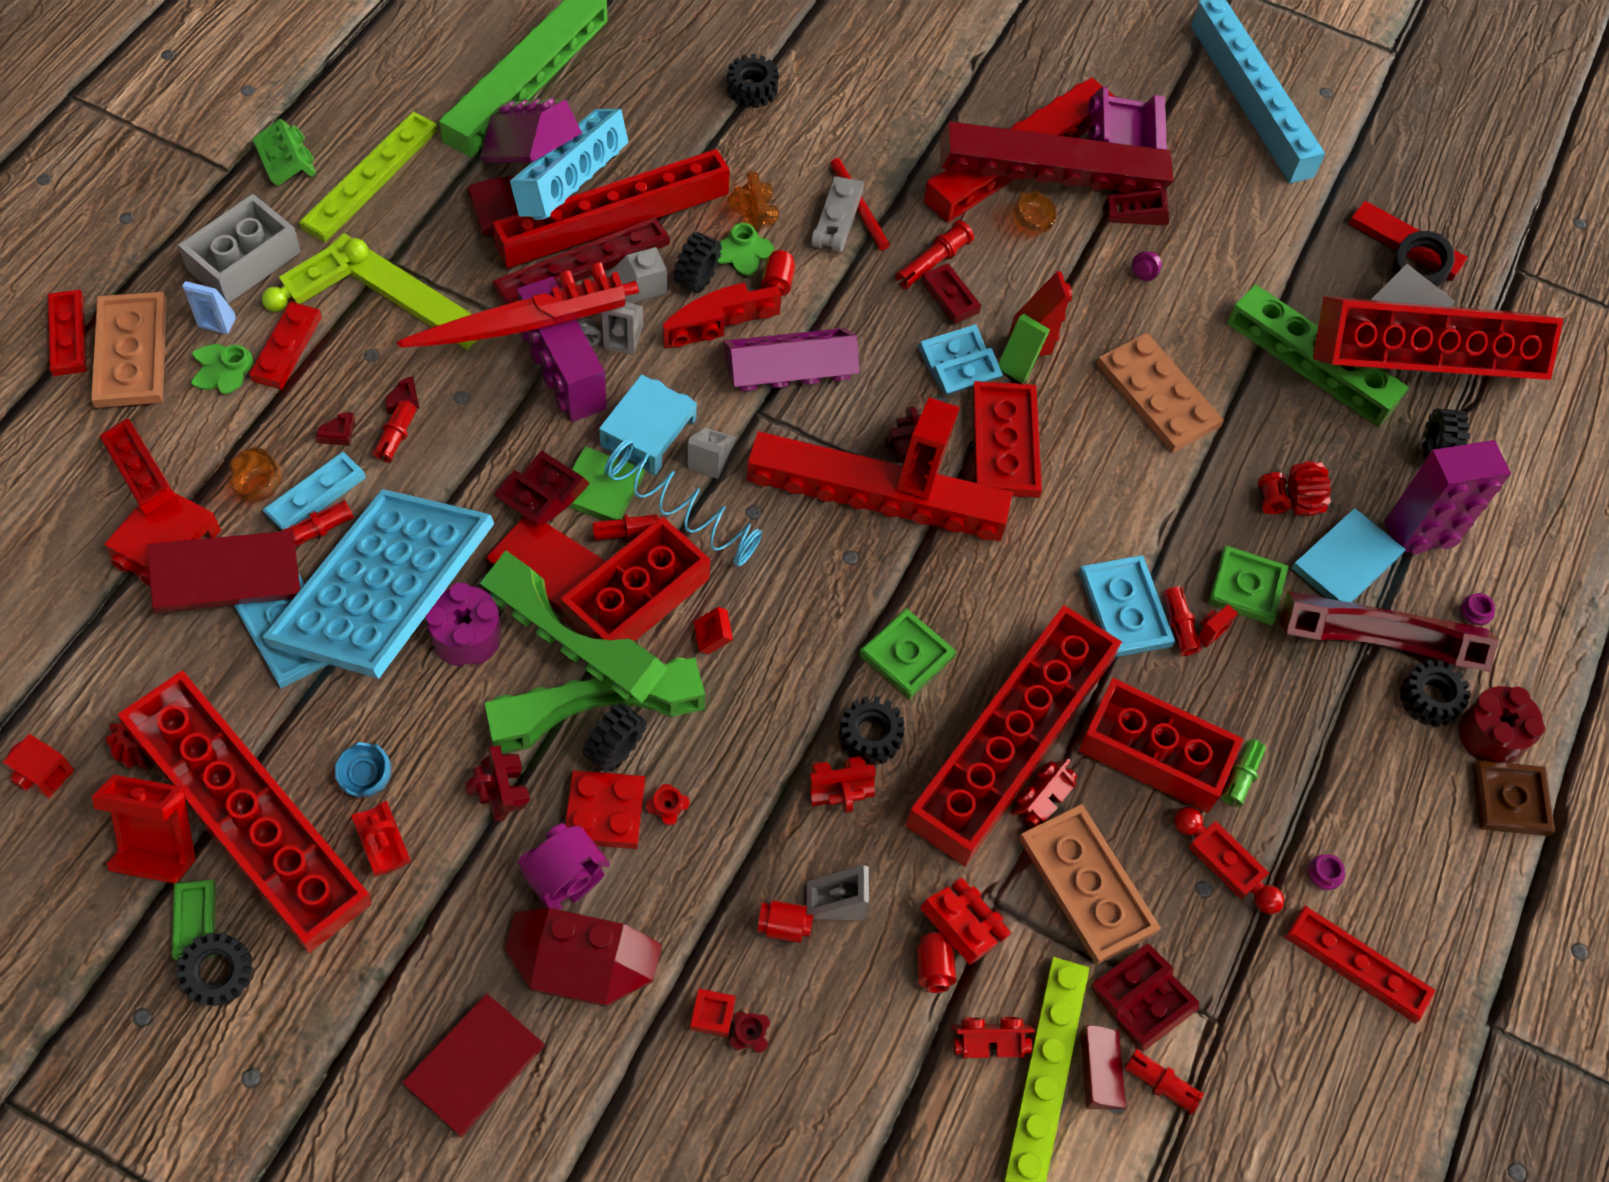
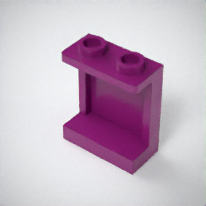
(1127, 120)

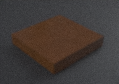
(1513, 798)

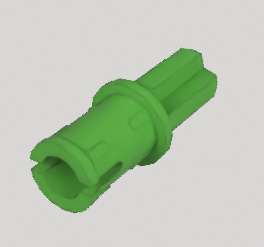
(1243, 773)

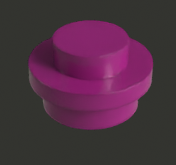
(1146, 265)
(1478, 609)
(1326, 871)

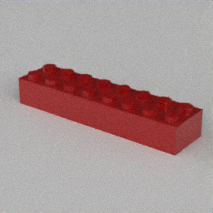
(1436, 338)
(1012, 735)
(246, 811)

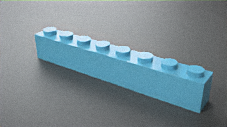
(1257, 90)

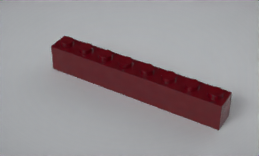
(1054, 158)

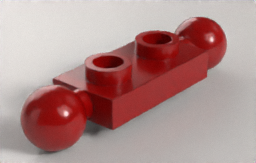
(1229, 860)

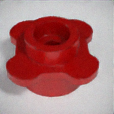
(665, 794)

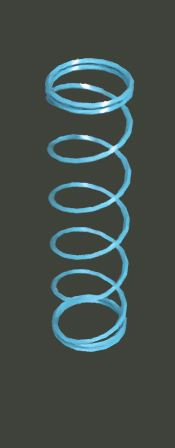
(740, 557)

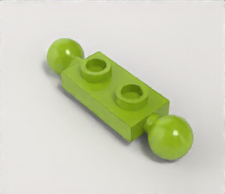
(315, 275)

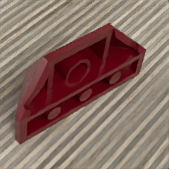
(580, 955)

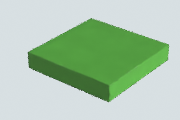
(604, 496)
(1248, 584)
(907, 653)

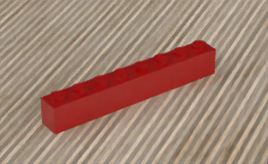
(1066, 115)
(613, 208)
(873, 486)

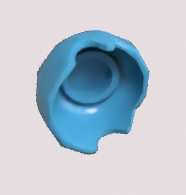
(363, 770)

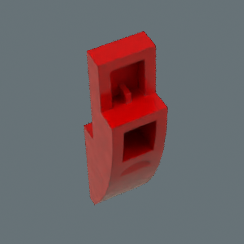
(710, 314)

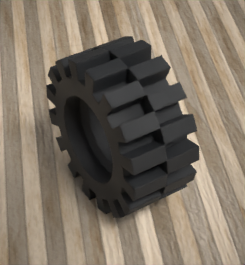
(752, 69)
(697, 262)
(1445, 430)
(1446, 681)
(875, 712)
(614, 737)
(193, 956)

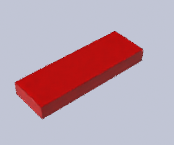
(67, 333)

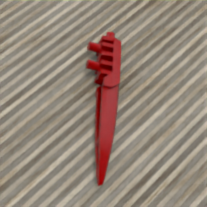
(533, 313)

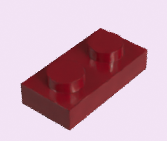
(951, 293)

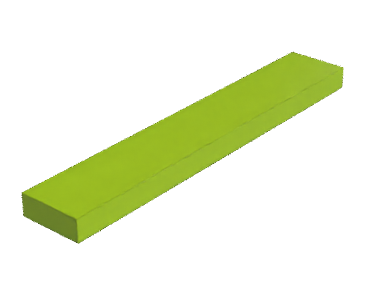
(368, 177)
(404, 289)

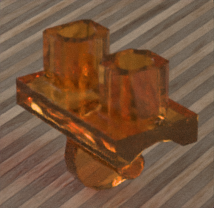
(752, 201)

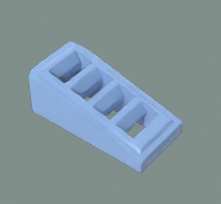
(209, 308)

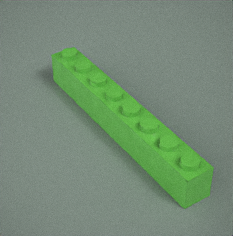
(523, 71)

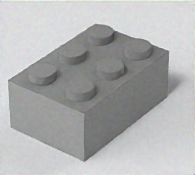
(240, 248)

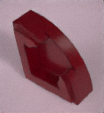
(403, 392)
(337, 431)

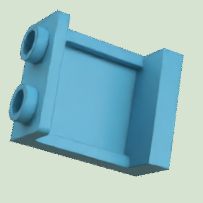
(650, 419)

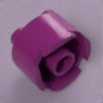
(464, 625)
(563, 866)

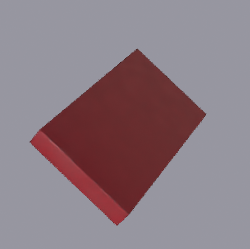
(223, 571)

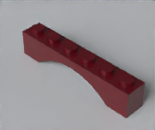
(1432, 637)

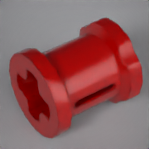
(1274, 493)

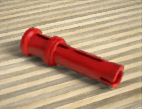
(944, 247)

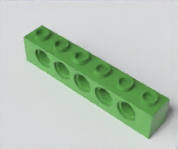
(1292, 340)

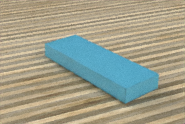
(315, 492)

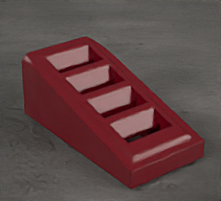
(1147, 199)

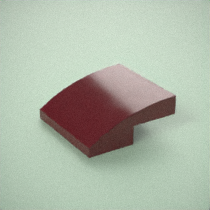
(492, 201)
(542, 489)
(1145, 997)

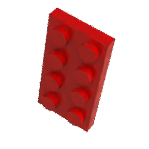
(1007, 437)

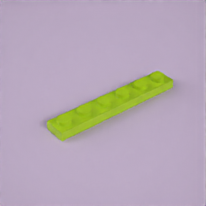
(1047, 1073)

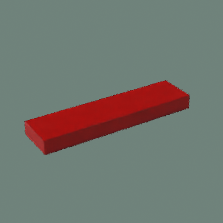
(1393, 231)
(137, 466)
(1360, 964)

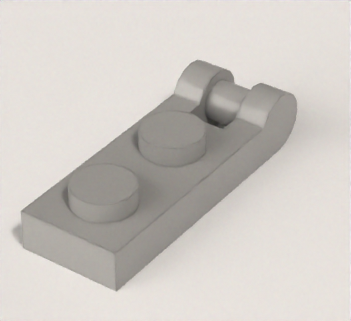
(838, 214)

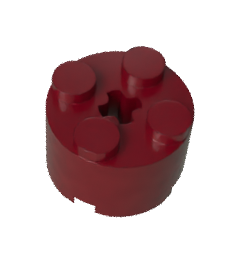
(1501, 724)

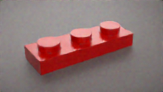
(285, 345)

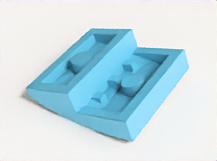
(959, 359)

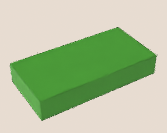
(1023, 348)
(192, 913)

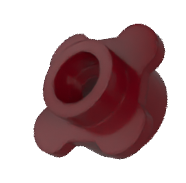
(758, 1024)

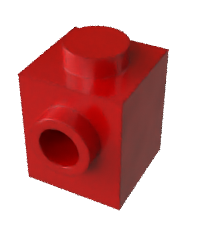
(37, 766)

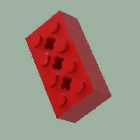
(637, 585)
(1161, 745)

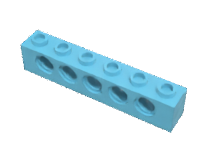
(562, 171)

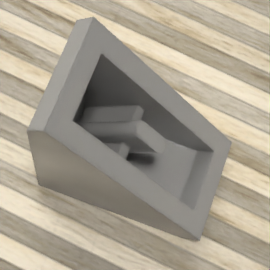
(709, 452)
(839, 895)

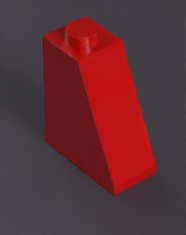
(927, 448)

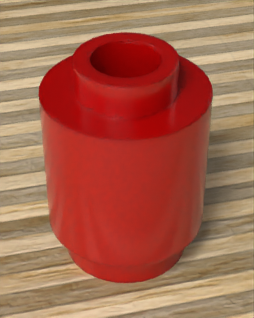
(779, 271)
(784, 921)
(936, 963)

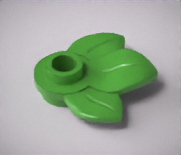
(744, 249)
(220, 367)

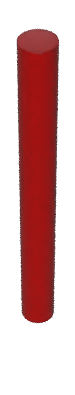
(863, 209)

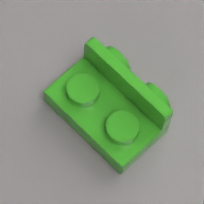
(283, 152)

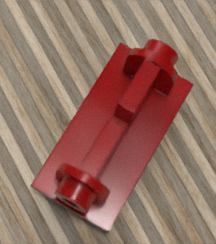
(1035, 801)
(977, 1035)

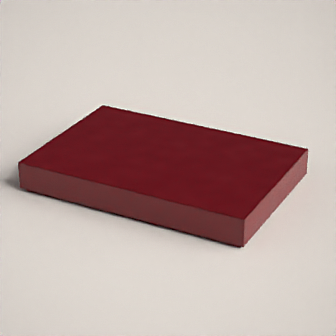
(473, 1065)

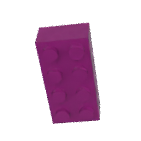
(566, 361)
(1447, 496)

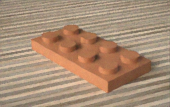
(129, 350)
(1160, 392)
(1089, 884)

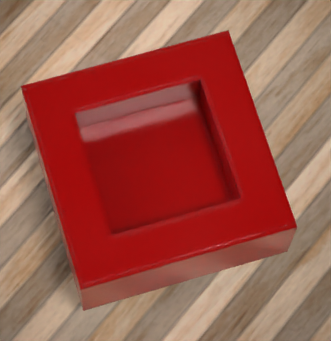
(1216, 624)
(713, 630)
(713, 1013)

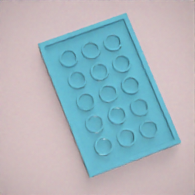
(379, 582)

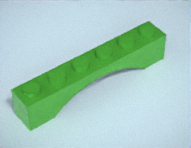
(622, 660)
(522, 719)

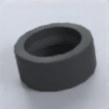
(1432, 241)

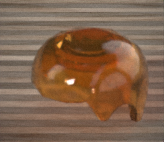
(1034, 213)
(254, 475)

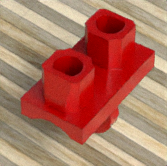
(842, 785)
(381, 839)

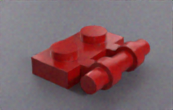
(960, 926)

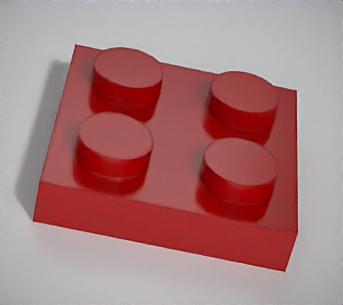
(607, 807)

